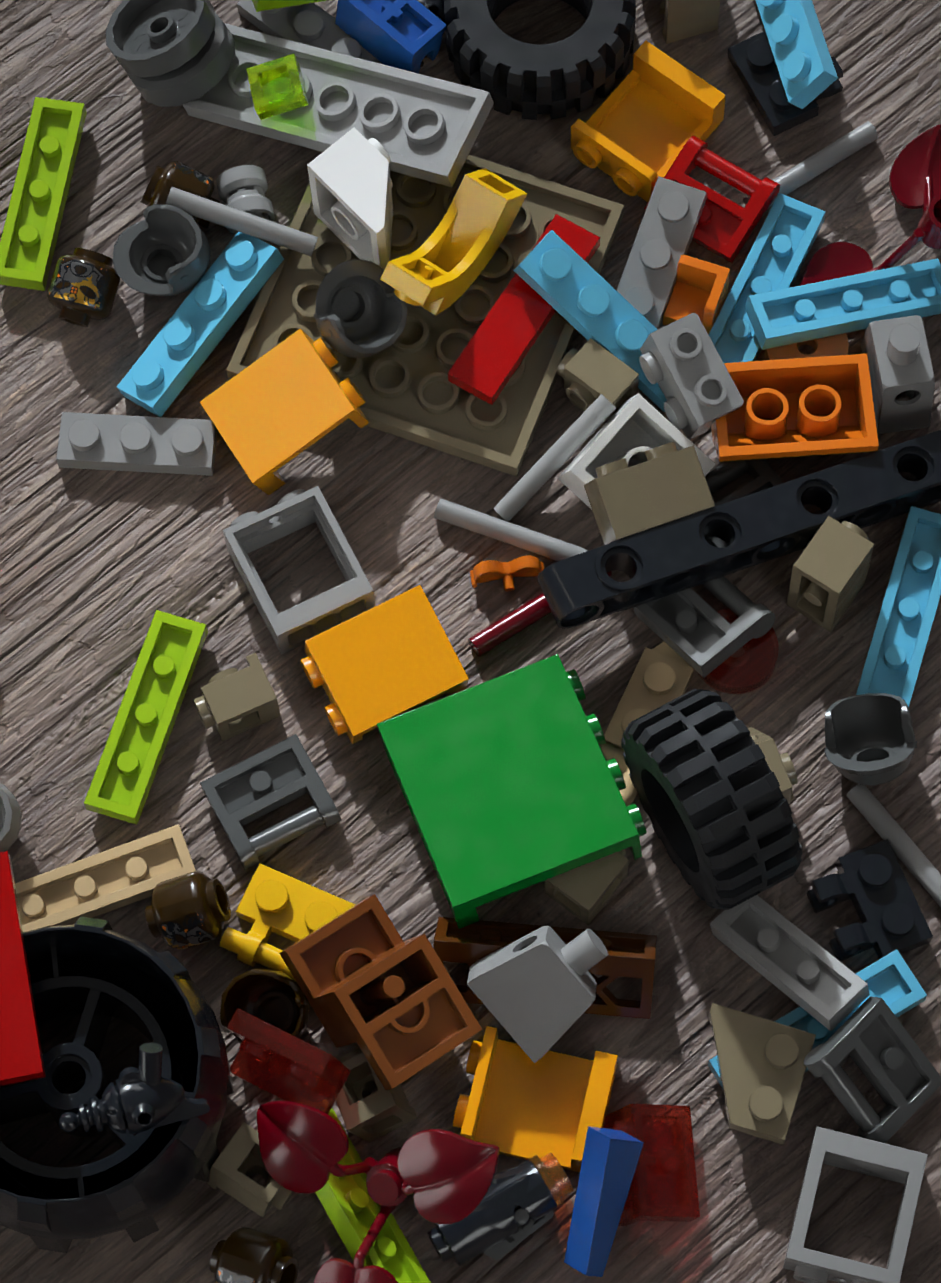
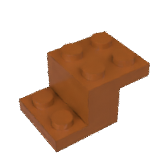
(381, 992)

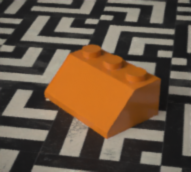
(798, 409)

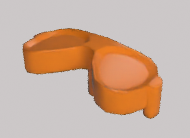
(493, 570)

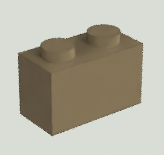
(648, 493)
(830, 572)

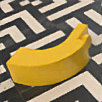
(460, 244)

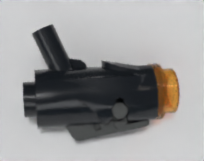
(510, 1211)

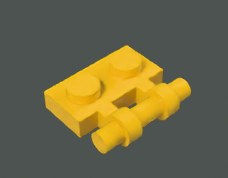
(282, 907)

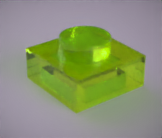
(277, 86)

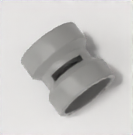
(245, 190)

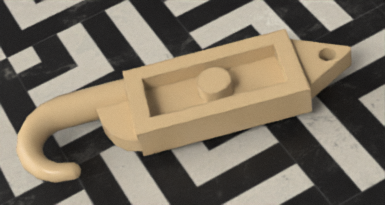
(655, 681)

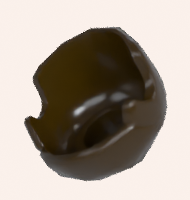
(268, 996)

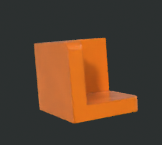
(699, 290)

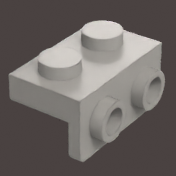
(689, 375)

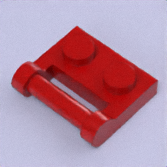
(723, 223)

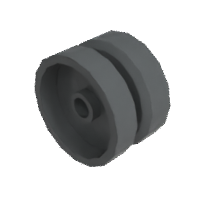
(170, 48)

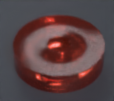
(748, 671)

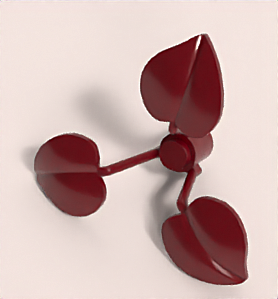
(914, 185)
(435, 1165)

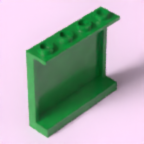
(510, 785)

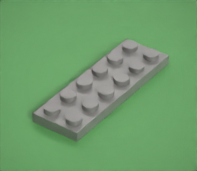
(415, 117)

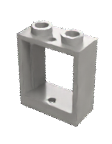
(320, 612)
(866, 1158)

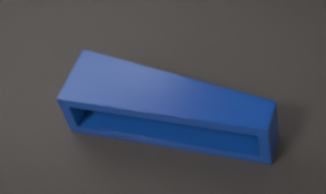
(600, 1197)

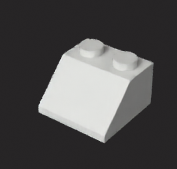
(355, 195)
(626, 435)

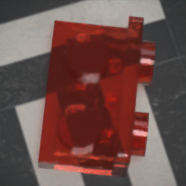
(285, 1064)
(666, 1170)

